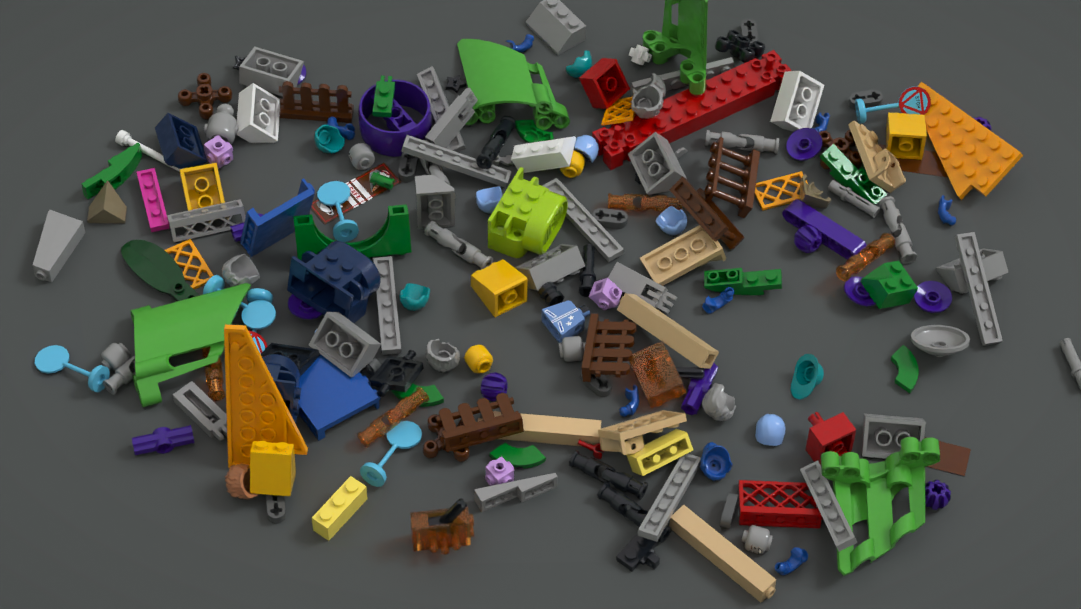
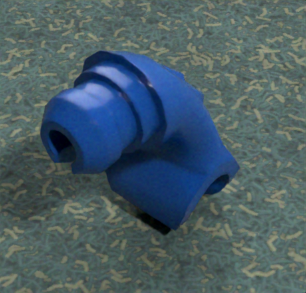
(525, 45)
(822, 121)
(345, 131)
(944, 215)
(713, 304)
(631, 408)
(797, 557)

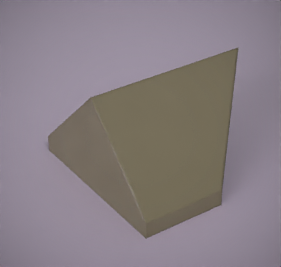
(811, 195)
(107, 207)

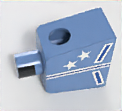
(564, 319)

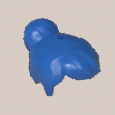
(718, 456)

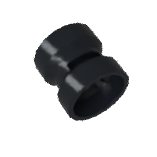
(550, 294)

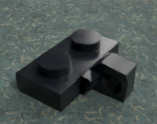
(638, 552)

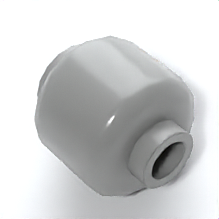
(361, 156)
(572, 348)
(115, 356)
(757, 539)

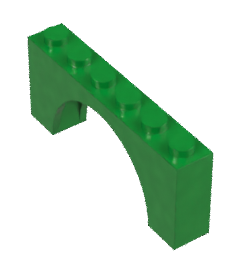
(389, 240)

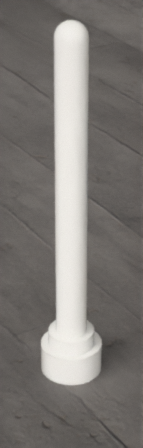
(124, 139)

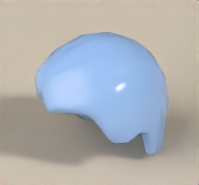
(588, 146)
(488, 199)
(672, 221)
(770, 430)

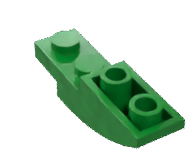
(119, 170)
(850, 176)
(743, 282)

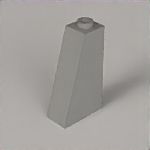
(56, 244)

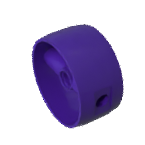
(391, 142)

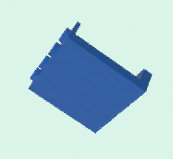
(278, 223)
(332, 396)

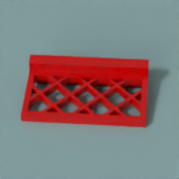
(777, 516)

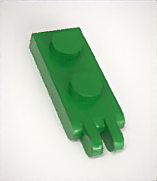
(384, 97)

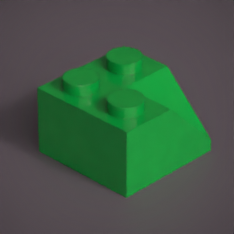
(890, 285)

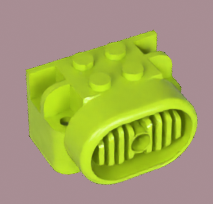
(526, 218)

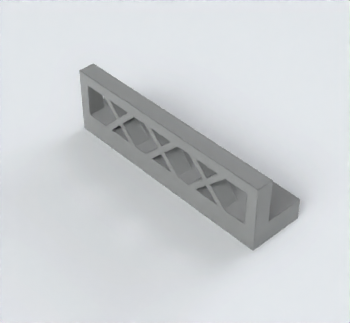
(205, 214)

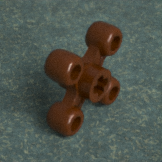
(205, 96)
(843, 145)
(432, 447)

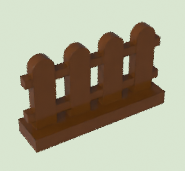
(315, 110)
(602, 354)
(482, 431)

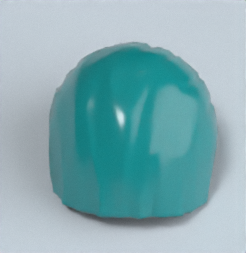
(580, 65)
(328, 139)
(414, 296)

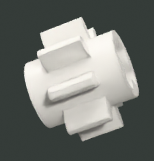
(640, 55)

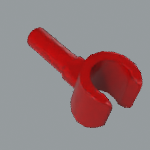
(595, 448)

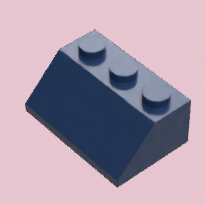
(180, 142)

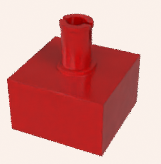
(604, 83)
(832, 435)

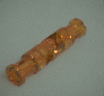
(656, 203)
(865, 256)
(214, 378)
(402, 410)

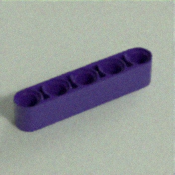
(833, 235)

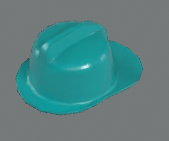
(806, 376)

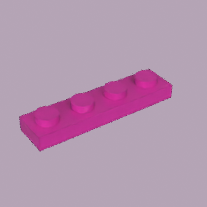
(152, 200)

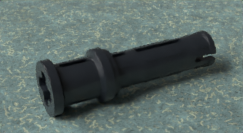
(588, 276)

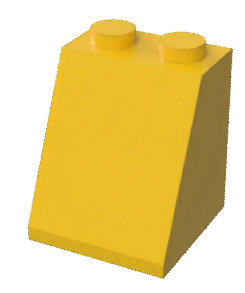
(906, 135)
(500, 287)
(272, 468)

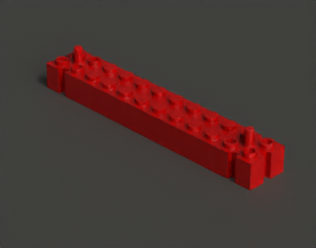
(690, 112)

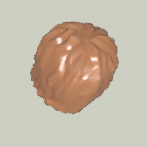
(238, 481)

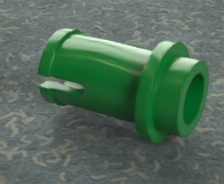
(383, 181)

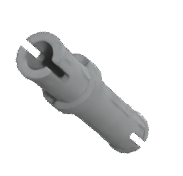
(848, 195)
(1072, 359)

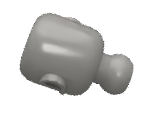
(222, 124)

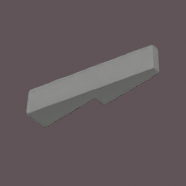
(523, 489)

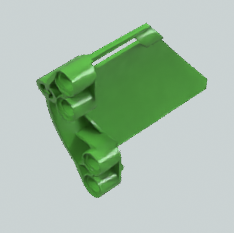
(686, 38)
(504, 76)
(178, 330)

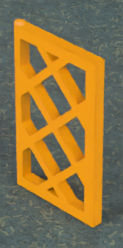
(622, 117)
(778, 202)
(177, 249)

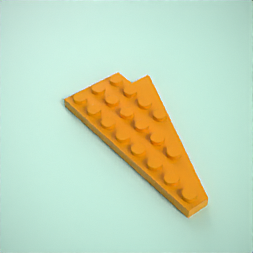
(966, 148)
(253, 400)

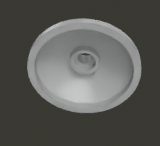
(940, 340)

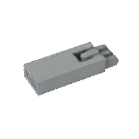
(453, 119)
(634, 283)
(200, 409)

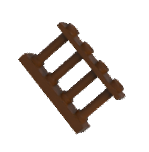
(749, 177)
(707, 214)

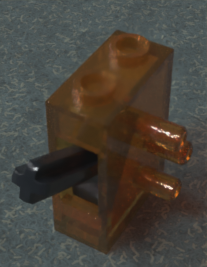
(659, 376)
(442, 528)

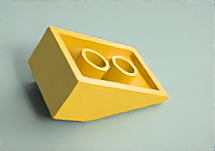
(201, 186)

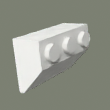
(797, 101)
(258, 115)
(544, 154)

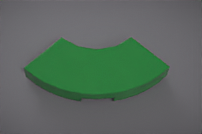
(530, 133)
(906, 367)
(432, 392)
(519, 457)

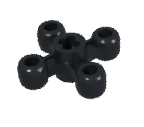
(739, 46)

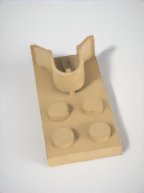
(875, 160)
(682, 255)
(630, 433)

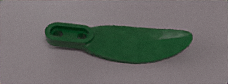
(156, 269)

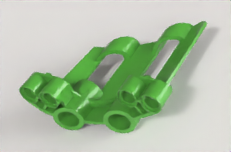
(867, 494)

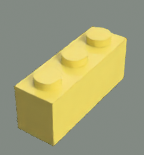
(660, 452)
(339, 508)

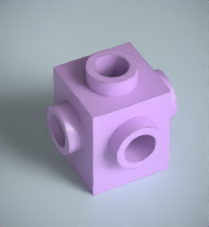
(218, 151)
(605, 294)
(499, 472)

